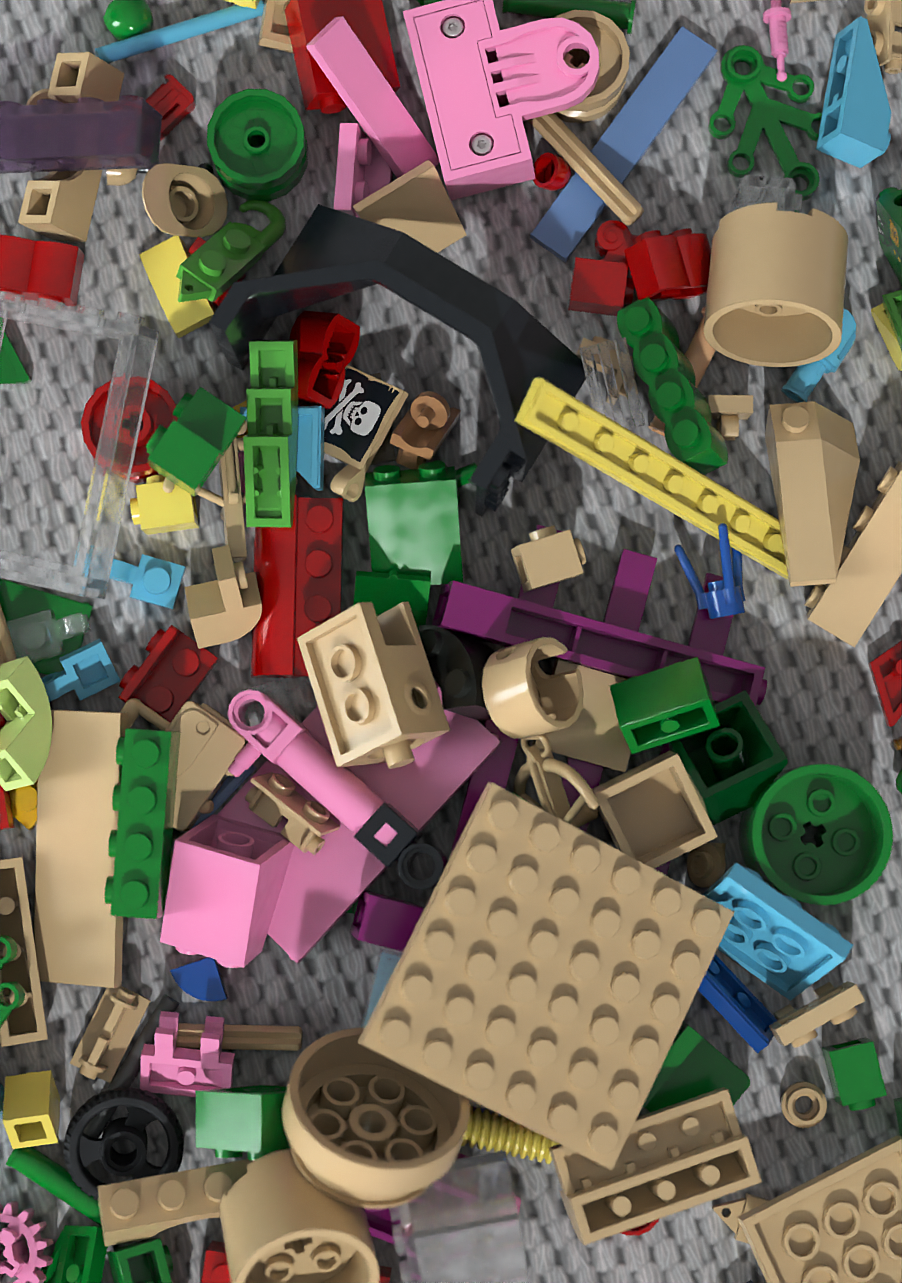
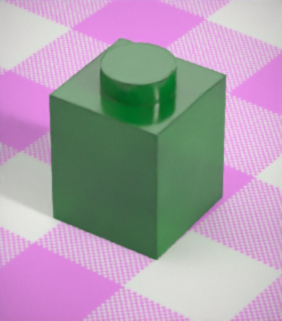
(854, 1073)

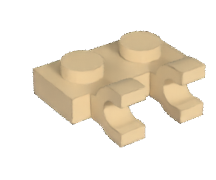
(831, 1005)

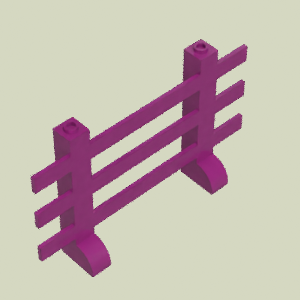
(605, 646)

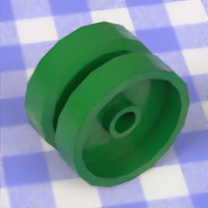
(251, 119)

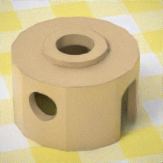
(526, 699)

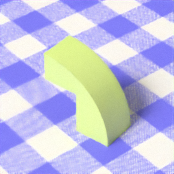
(28, 729)

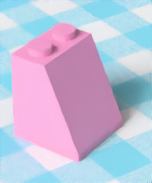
(224, 890)

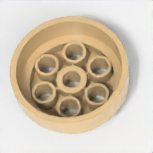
(369, 1124)

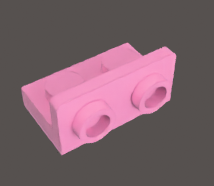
(359, 168)

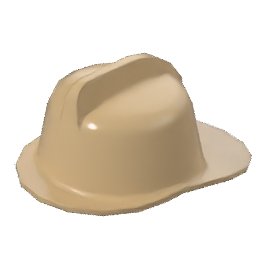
(184, 200)

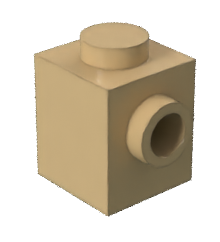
(548, 558)

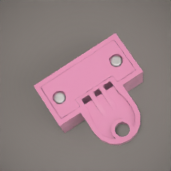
(488, 82)

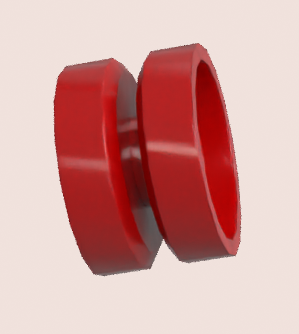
(156, 412)

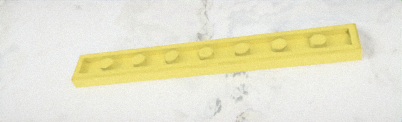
(652, 472)

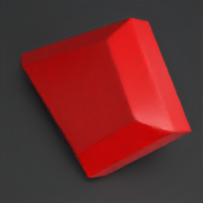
(887, 677)

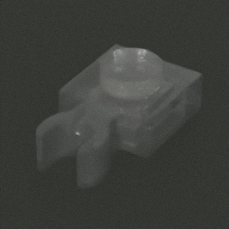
(285, 697)

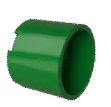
(850, 843)

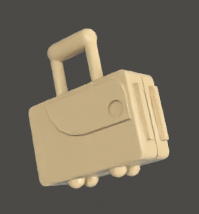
(205, 753)

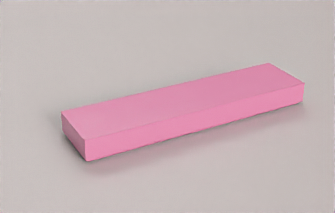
(370, 97)

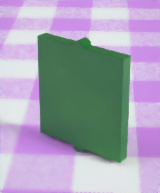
(391, 589)

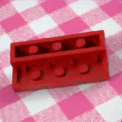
(297, 584)

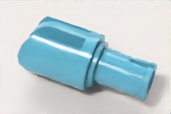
(807, 376)

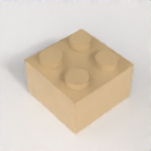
(654, 811)

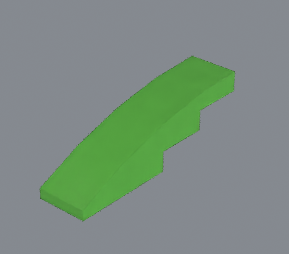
(272, 433)

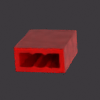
(368, 23)

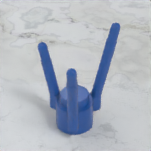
(726, 595)

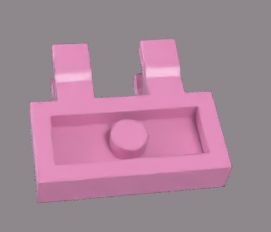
(185, 1070)

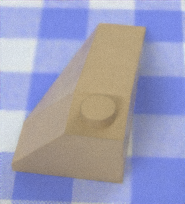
(814, 482)

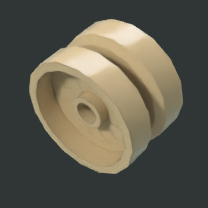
(612, 62)

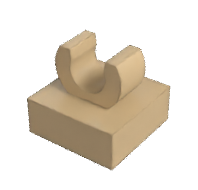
(728, 412)

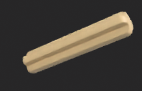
(245, 1037)

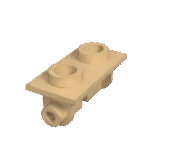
(882, 19)
(307, 820)
(109, 1033)

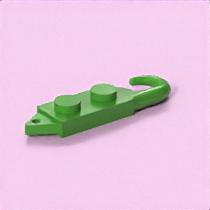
(228, 254)

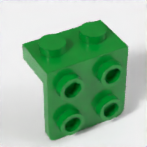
(693, 1070)

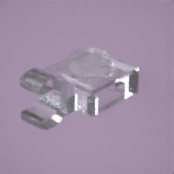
(41, 635)

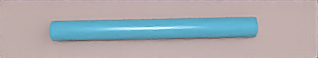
(177, 32)

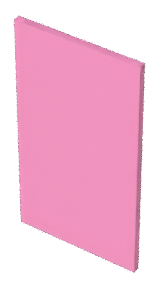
(327, 884)

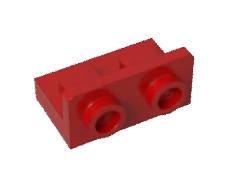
(168, 673)

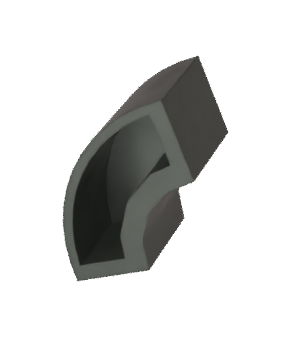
(458, 668)

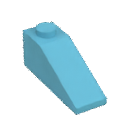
(855, 101)

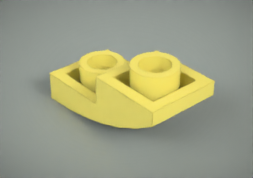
(162, 267)

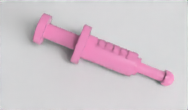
(777, 18)

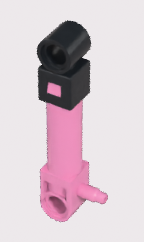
(342, 793)

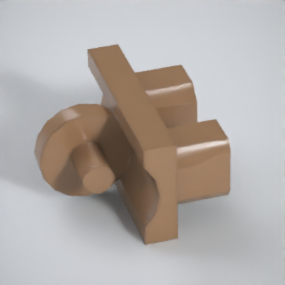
(423, 429)

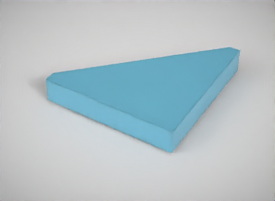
(309, 444)

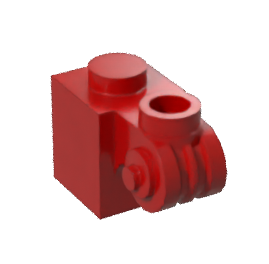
(603, 283)

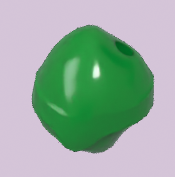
(128, 18)

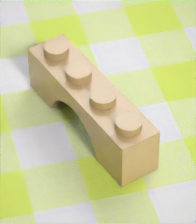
(64, 201)
(151, 1204)

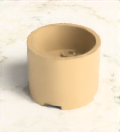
(776, 286)
(291, 1231)

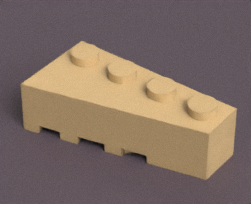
(866, 566)

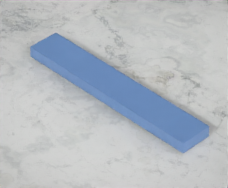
(626, 140)

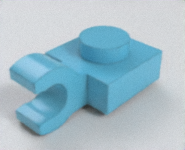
(152, 581)
(85, 671)

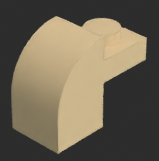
(224, 607)

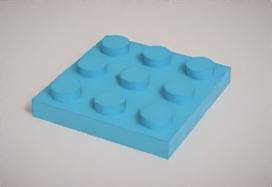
(774, 934)

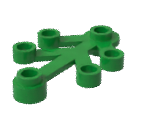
(765, 115)

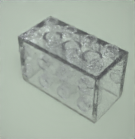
(463, 1227)

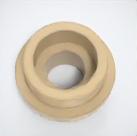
(815, 1113)

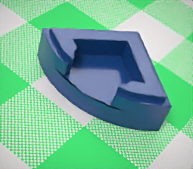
(201, 980)

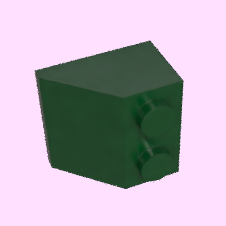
(732, 760)

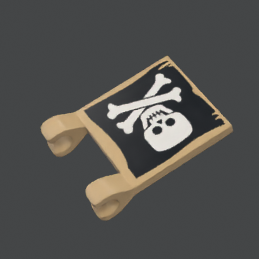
(358, 427)

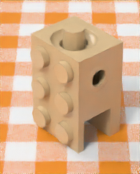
(373, 685)

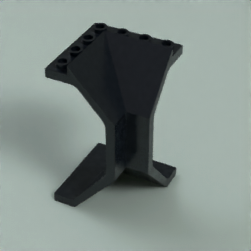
(348, 253)

